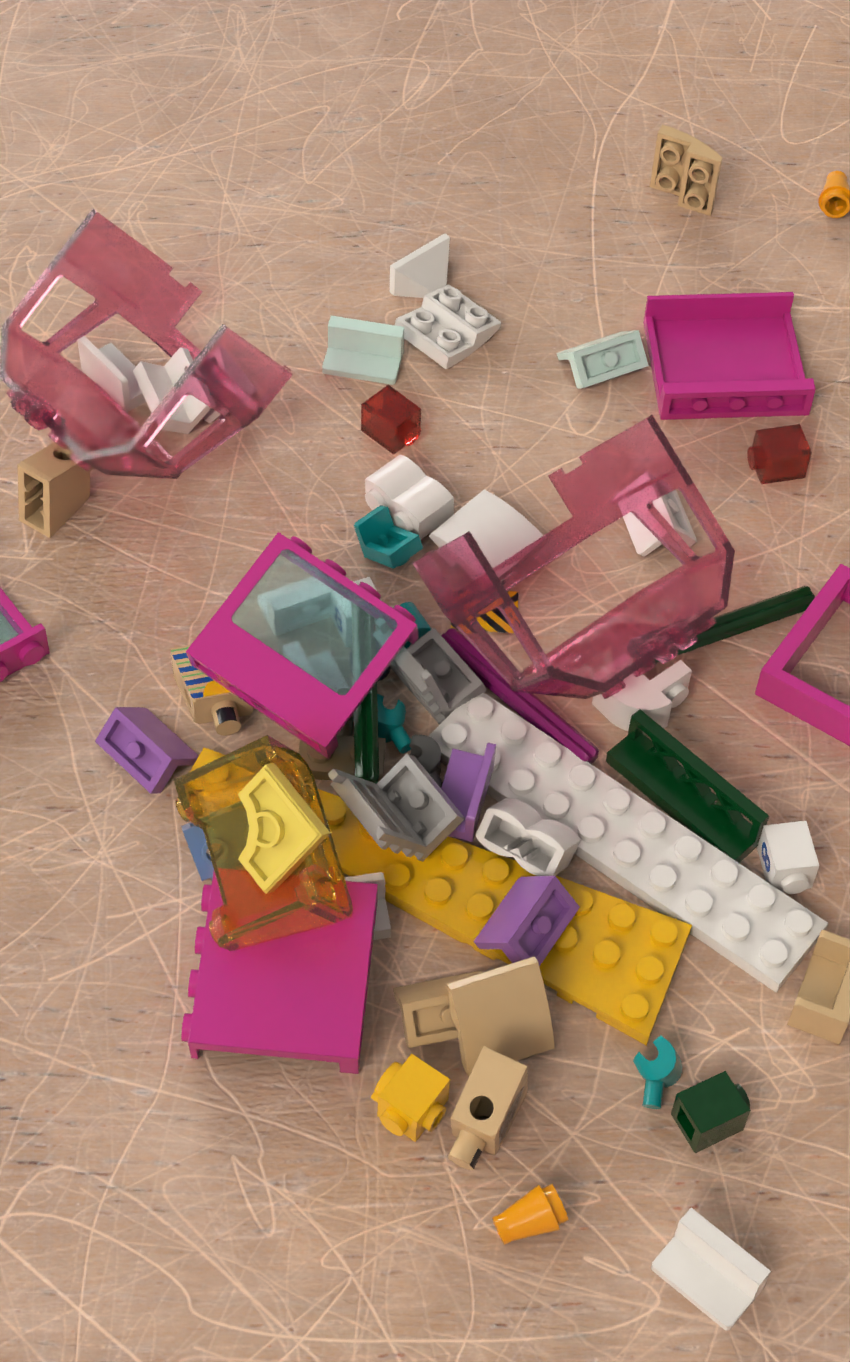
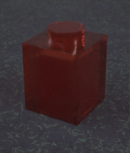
(391, 419)
(779, 454)

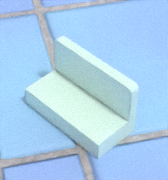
(363, 350)
(605, 358)

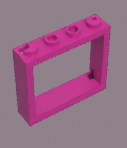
(793, 694)

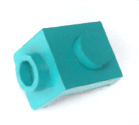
(384, 541)

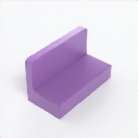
(144, 746)
(467, 785)
(529, 919)

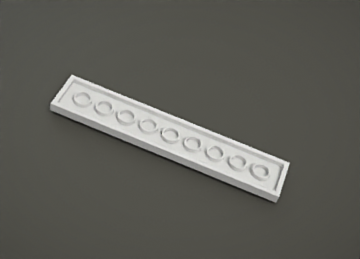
(638, 844)

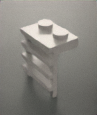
(436, 675)
(402, 809)

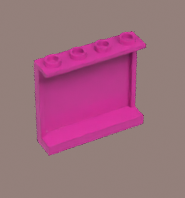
(726, 356)
(287, 994)

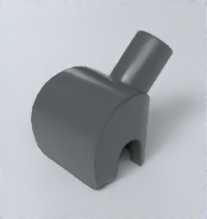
(428, 754)

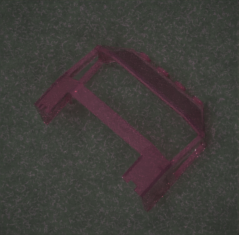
(82, 416)
(652, 623)

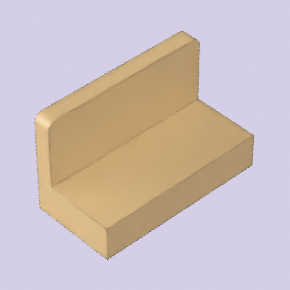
(427, 1010)

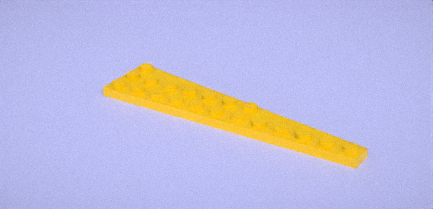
(607, 958)

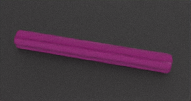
(525, 704)

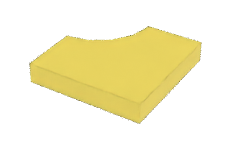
(280, 828)

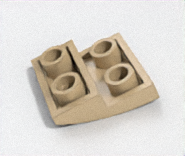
(686, 169)
(503, 1012)

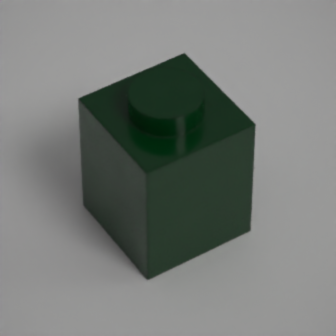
(711, 1111)

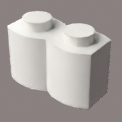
(412, 497)
(519, 832)

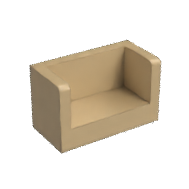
(824, 995)

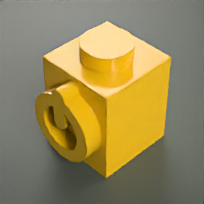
(411, 1097)

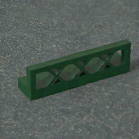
(686, 790)

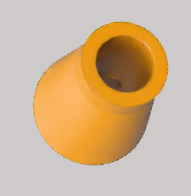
(835, 195)
(531, 1215)

